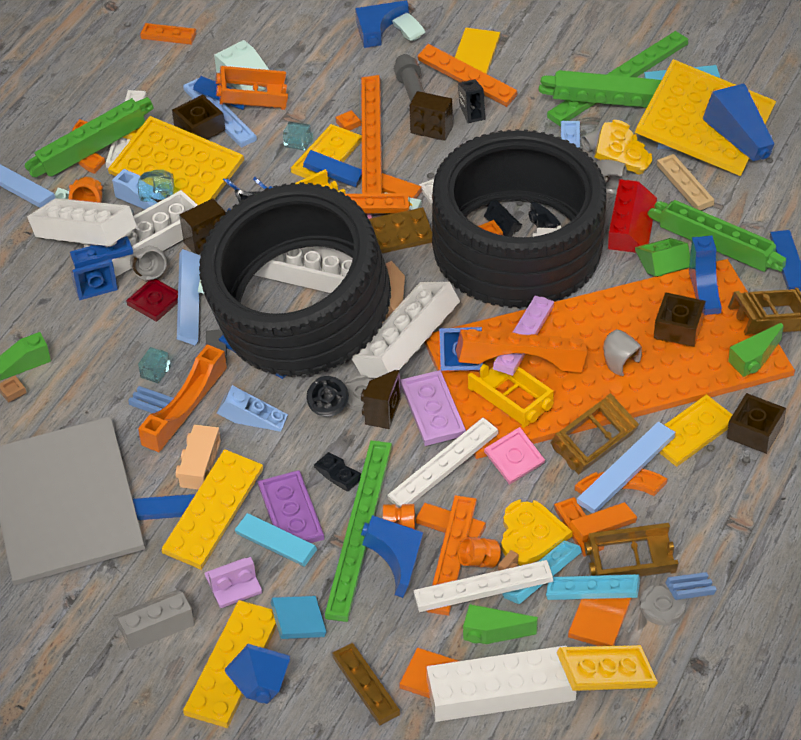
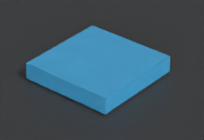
(298, 617)

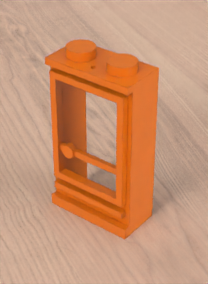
(271, 79)

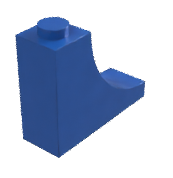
(375, 19)
(703, 273)
(396, 545)

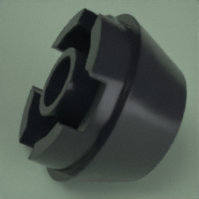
(327, 396)

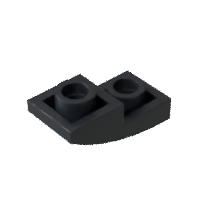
(542, 217)
(335, 471)

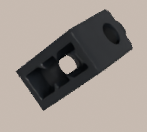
(472, 94)

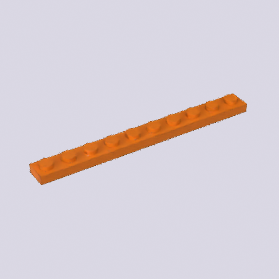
(371, 135)

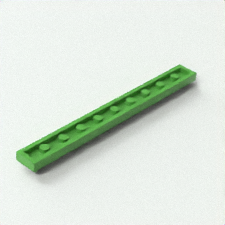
(632, 68)
(353, 551)

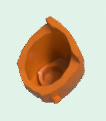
(86, 190)

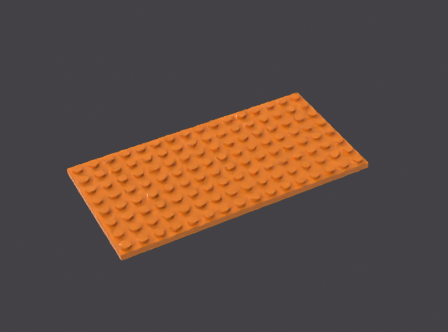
(663, 378)

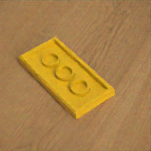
(478, 48)
(334, 143)
(695, 429)
(606, 667)

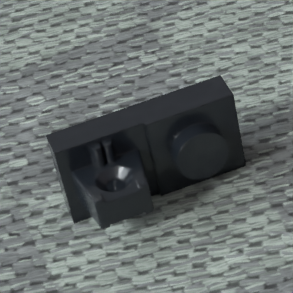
(502, 217)

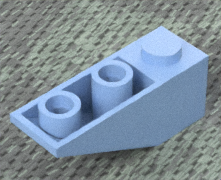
(126, 189)
(250, 411)

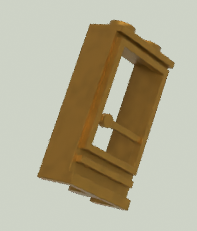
(753, 303)
(615, 414)
(659, 546)

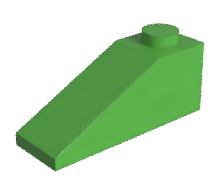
(753, 352)
(24, 355)
(494, 625)

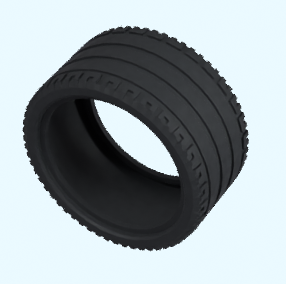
(524, 168)
(275, 224)

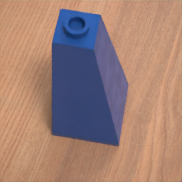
(739, 121)

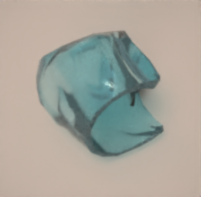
(155, 185)

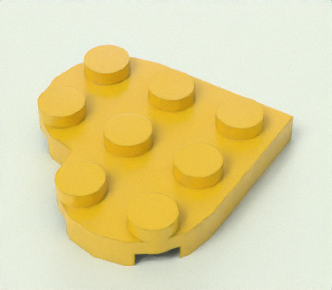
(620, 144)
(531, 531)

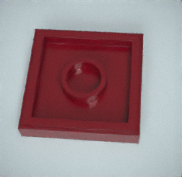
(153, 299)

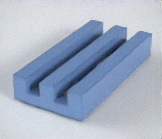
(152, 397)
(688, 583)

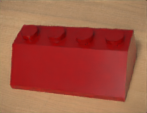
(630, 218)

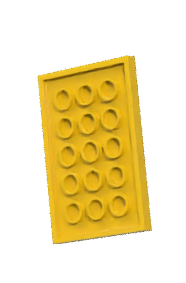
(194, 161)

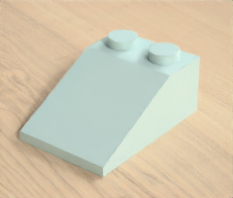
(242, 56)

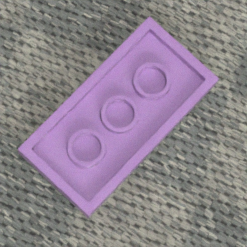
(432, 407)

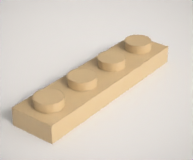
(685, 182)

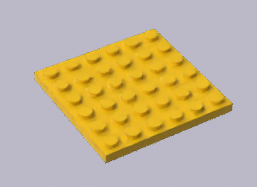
(678, 112)

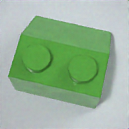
(664, 256)

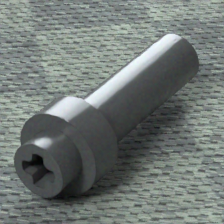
(408, 72)

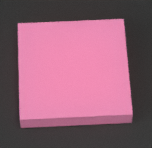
(514, 455)

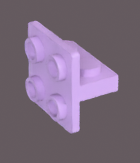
(233, 582)

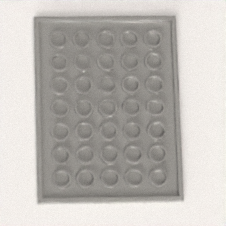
(65, 501)

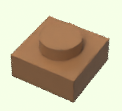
(12, 388)
(509, 561)

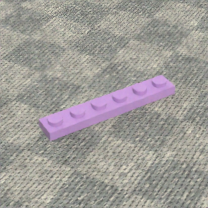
(529, 324)

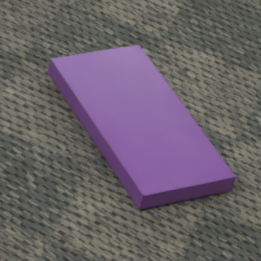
(291, 506)

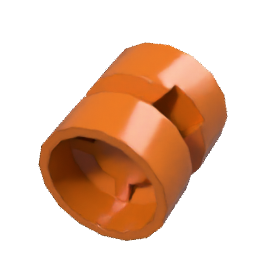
(403, 515)
(478, 552)

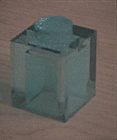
(297, 136)
(154, 365)

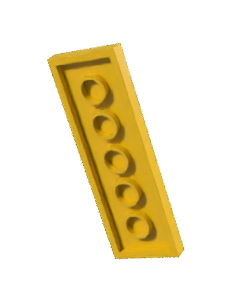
(212, 509)
(215, 694)

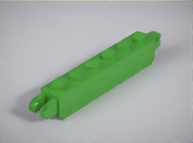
(599, 88)
(89, 138)
(728, 238)

